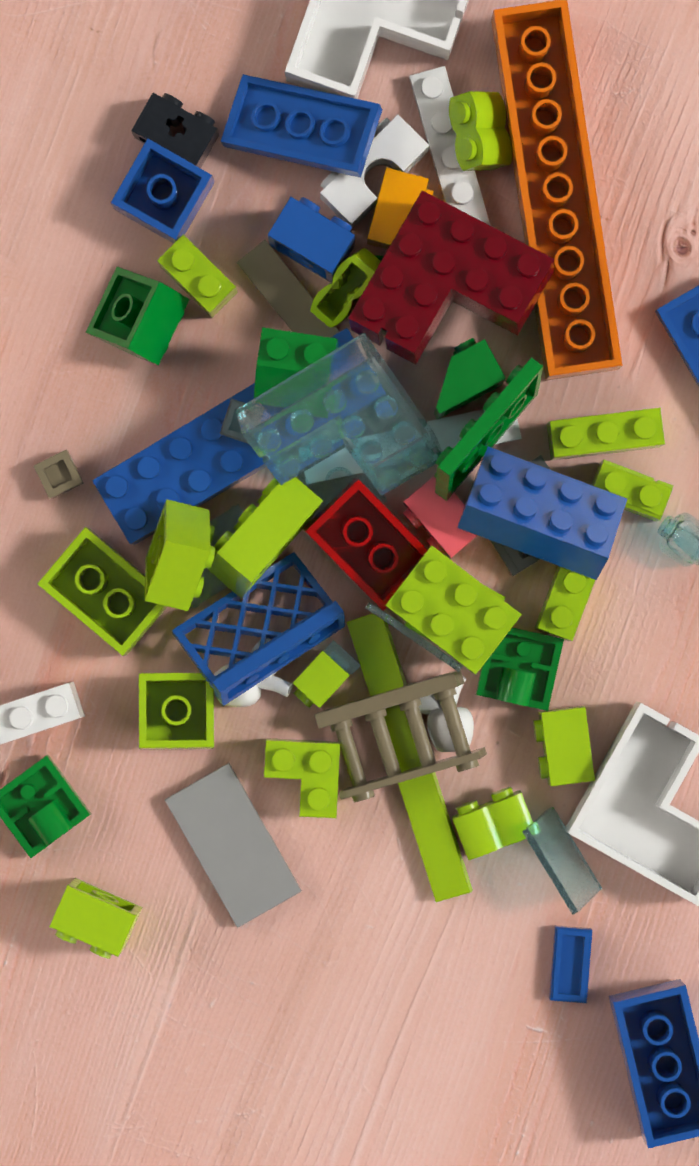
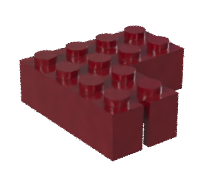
(444, 260)

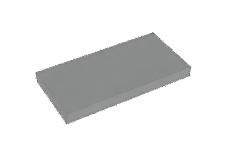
(233, 845)

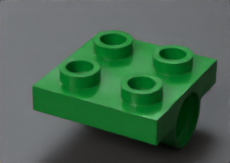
(522, 669)
(40, 806)

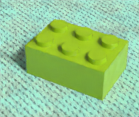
(263, 534)
(102, 591)
(453, 610)

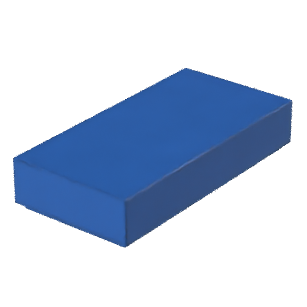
(570, 964)

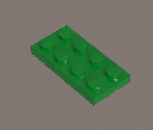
(499, 414)

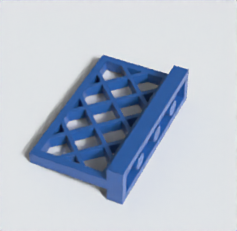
(271, 655)

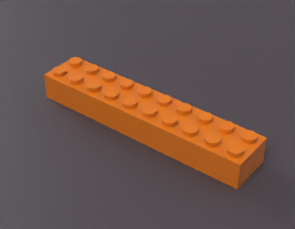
(557, 187)

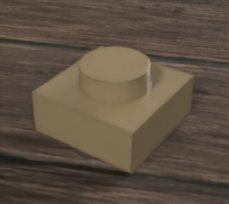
(58, 474)

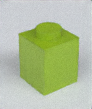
(319, 680)

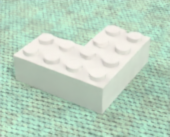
(342, 35)
(629, 803)

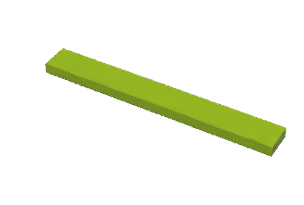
(421, 794)

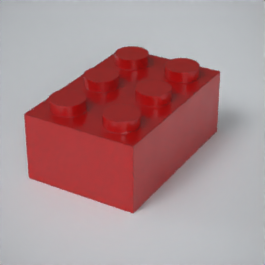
(366, 541)

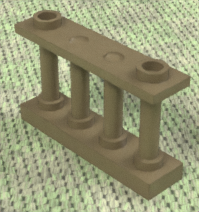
(409, 701)

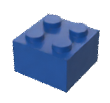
(162, 191)
(311, 237)

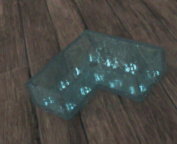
(337, 404)

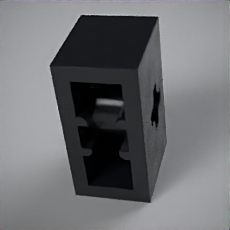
(167, 111)

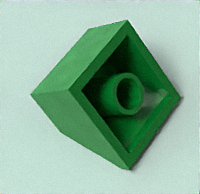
(138, 315)
(285, 354)
(468, 376)

